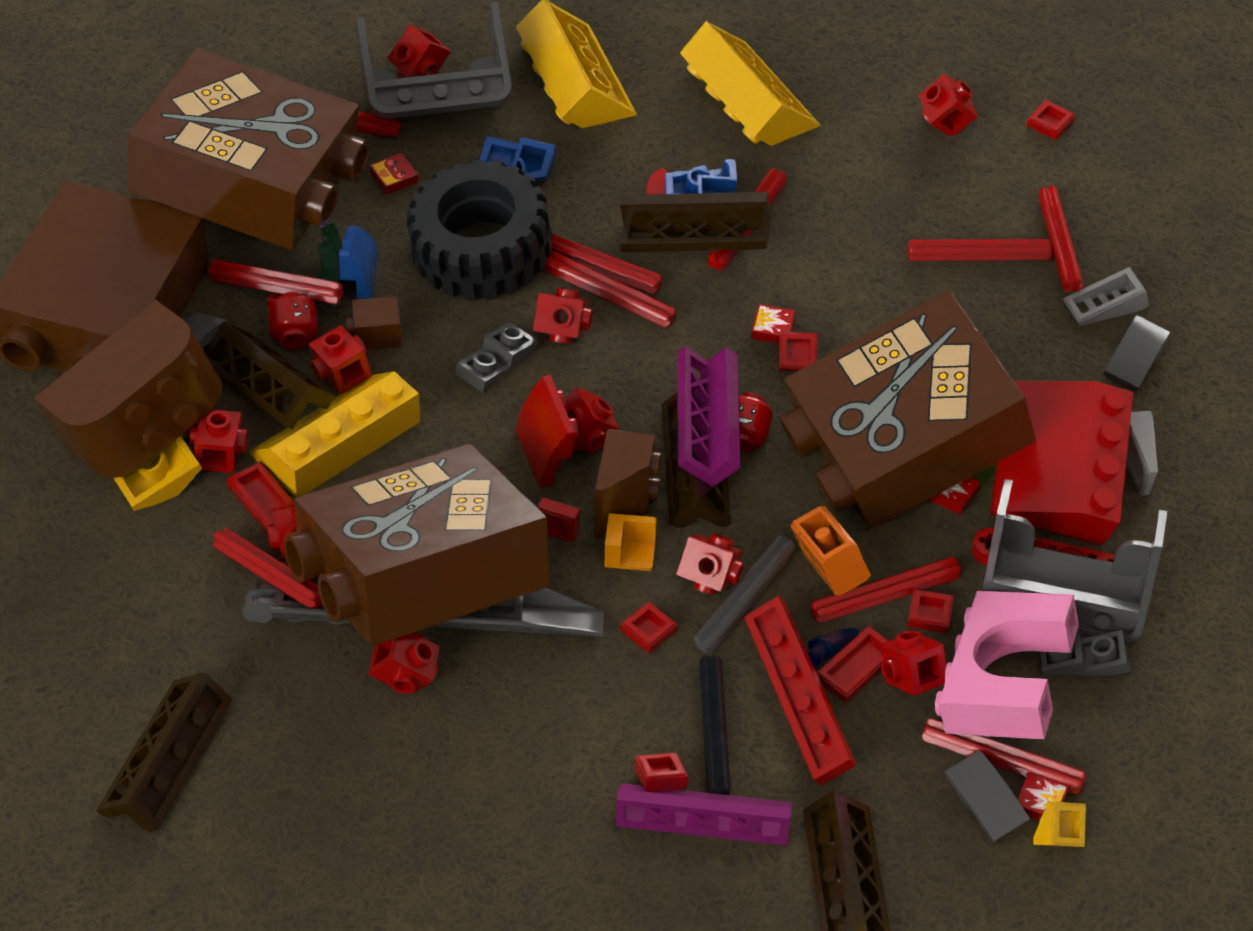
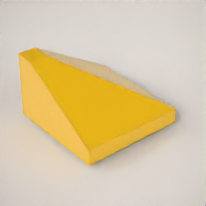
(1062, 825)

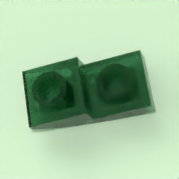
(329, 255)

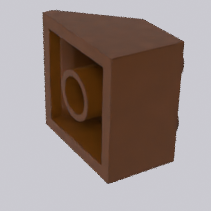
(626, 477)

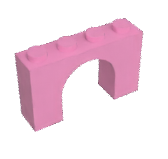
(994, 627)

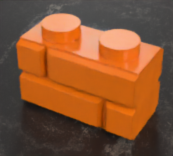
(830, 550)

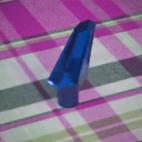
(829, 644)

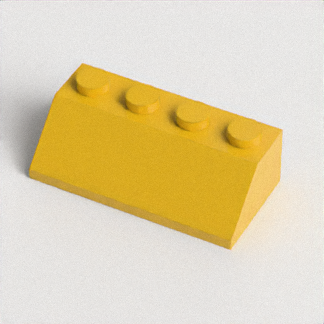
(573, 67)
(746, 86)
(340, 435)

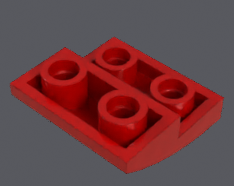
(546, 430)

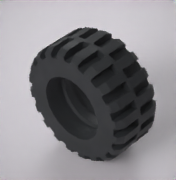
(473, 196)

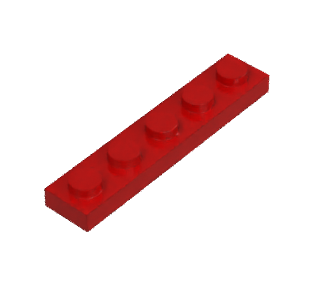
(800, 691)

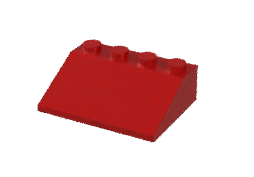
(1076, 466)

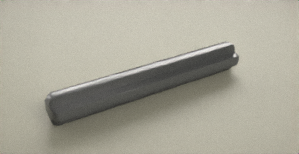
(744, 595)

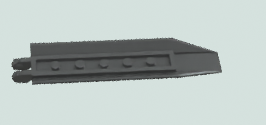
(532, 613)

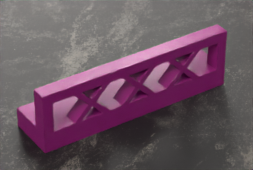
(715, 419)
(704, 814)

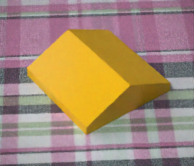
(161, 477)

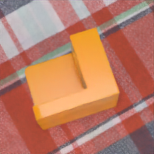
(630, 542)

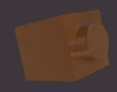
(375, 322)

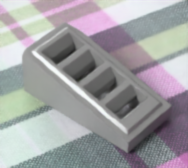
(1130, 302)
(1142, 451)

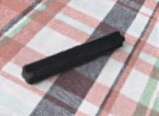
(714, 725)

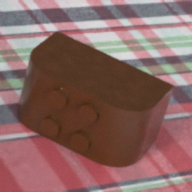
(132, 393)

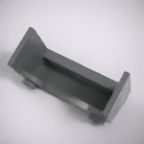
(482, 86)
(1105, 593)

